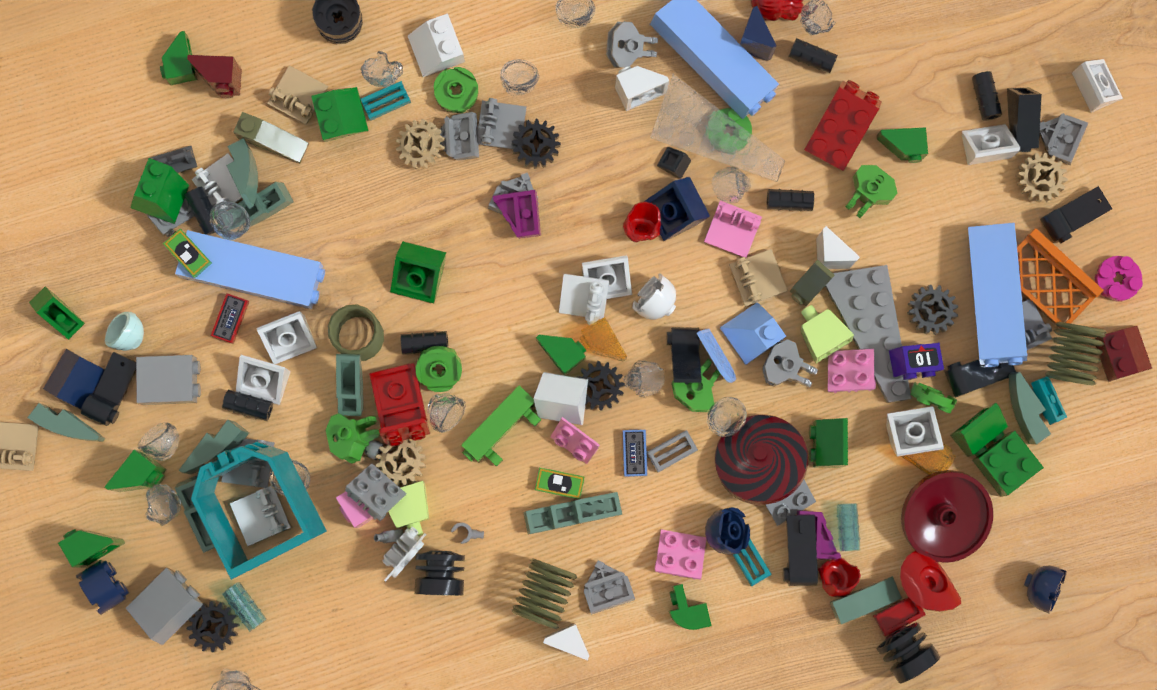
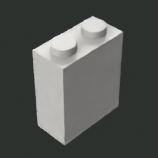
(167, 379)
(164, 605)

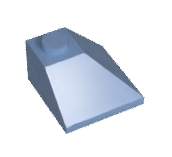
(752, 332)

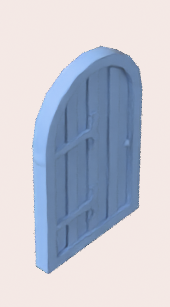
(717, 355)

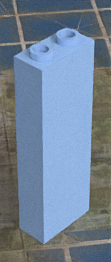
(715, 55)
(257, 271)
(997, 294)

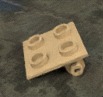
(294, 94)
(758, 277)
(18, 446)

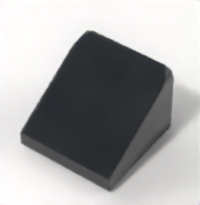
(674, 162)

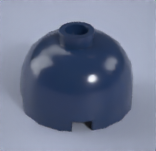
(727, 531)
(1045, 587)

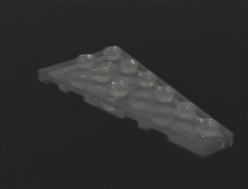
(703, 129)

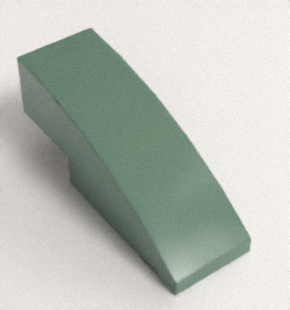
(244, 171)
(268, 202)
(349, 384)
(1027, 409)
(64, 424)
(211, 445)
(185, 490)
(865, 600)

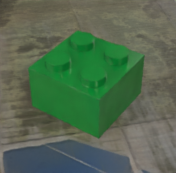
(1008, 464)

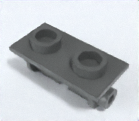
(179, 160)

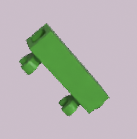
(498, 425)

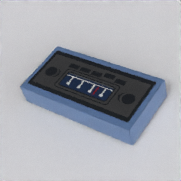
(634, 453)

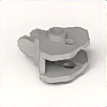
(629, 44)
(788, 365)

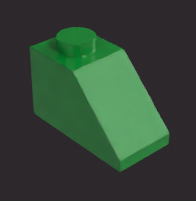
(175, 66)
(905, 143)
(56, 313)
(562, 351)

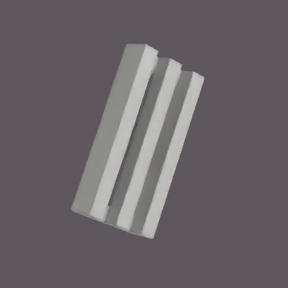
(655, 460)

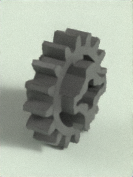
(929, 318)

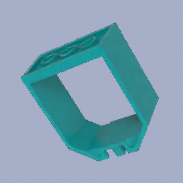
(217, 522)

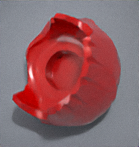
(642, 222)
(839, 577)

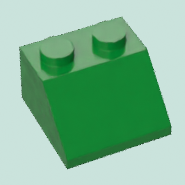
(339, 113)
(160, 192)
(417, 272)
(980, 430)
(829, 443)
(136, 473)
(87, 547)

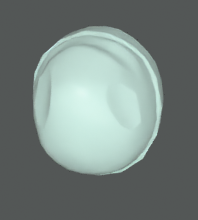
(124, 332)

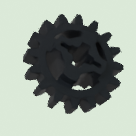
(544, 143)
(610, 389)
(208, 617)

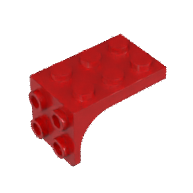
(844, 124)
(399, 404)

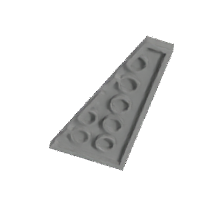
(870, 314)

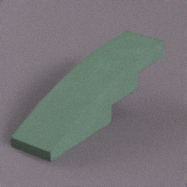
(572, 513)

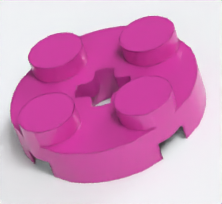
(1131, 280)

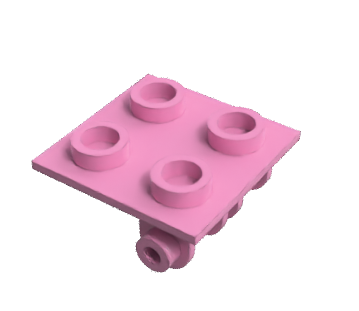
(733, 229)
(851, 370)
(574, 440)
(680, 554)

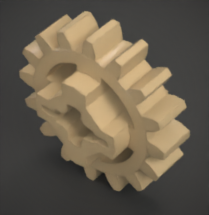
(428, 142)
(1048, 185)
(411, 463)

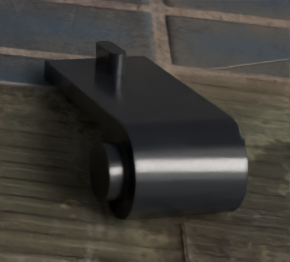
(1075, 214)
(685, 354)
(975, 376)
(105, 401)
(802, 551)

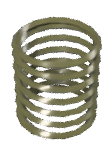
(346, 313)
(1068, 350)
(540, 592)

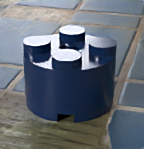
(101, 586)

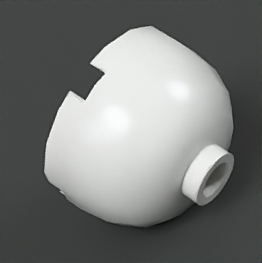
(656, 298)

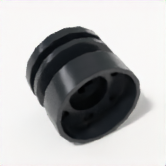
(343, 31)
(439, 574)
(910, 655)

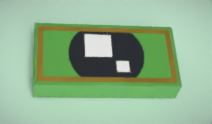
(187, 253)
(559, 483)

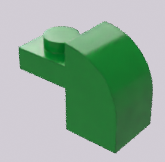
(686, 616)

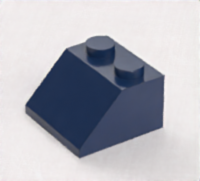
(679, 207)

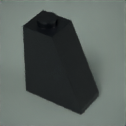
(1024, 116)

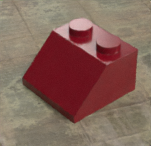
(219, 72)
(1123, 353)

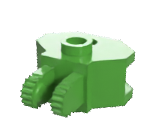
(871, 191)
(701, 392)
(350, 436)

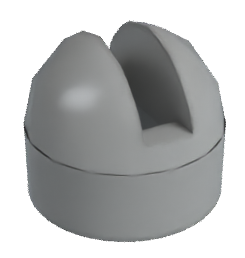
(373, 449)

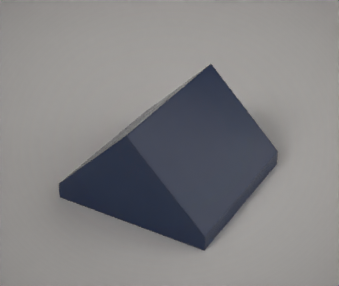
(757, 37)
(74, 379)

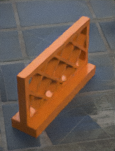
(1065, 267)

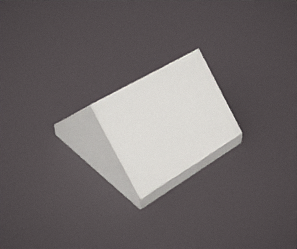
(1096, 84)
(989, 144)
(833, 251)
(611, 269)
(287, 337)
(261, 379)
(561, 397)
(568, 641)

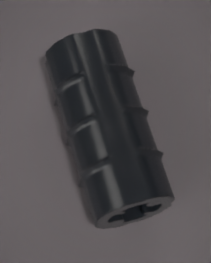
(813, 55)
(986, 95)
(790, 200)
(201, 208)
(418, 342)
(247, 405)

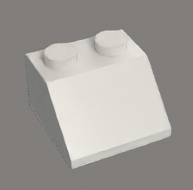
(436, 45)
(639, 86)
(914, 431)

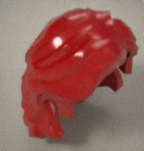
(774, 9)

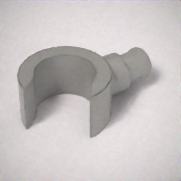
(472, 534)
(388, 536)

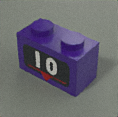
(916, 360)

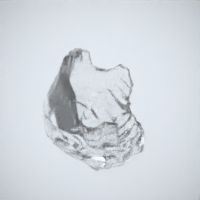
(162, 504)

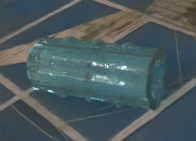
(848, 527)
(244, 606)

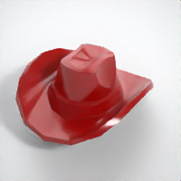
(928, 583)

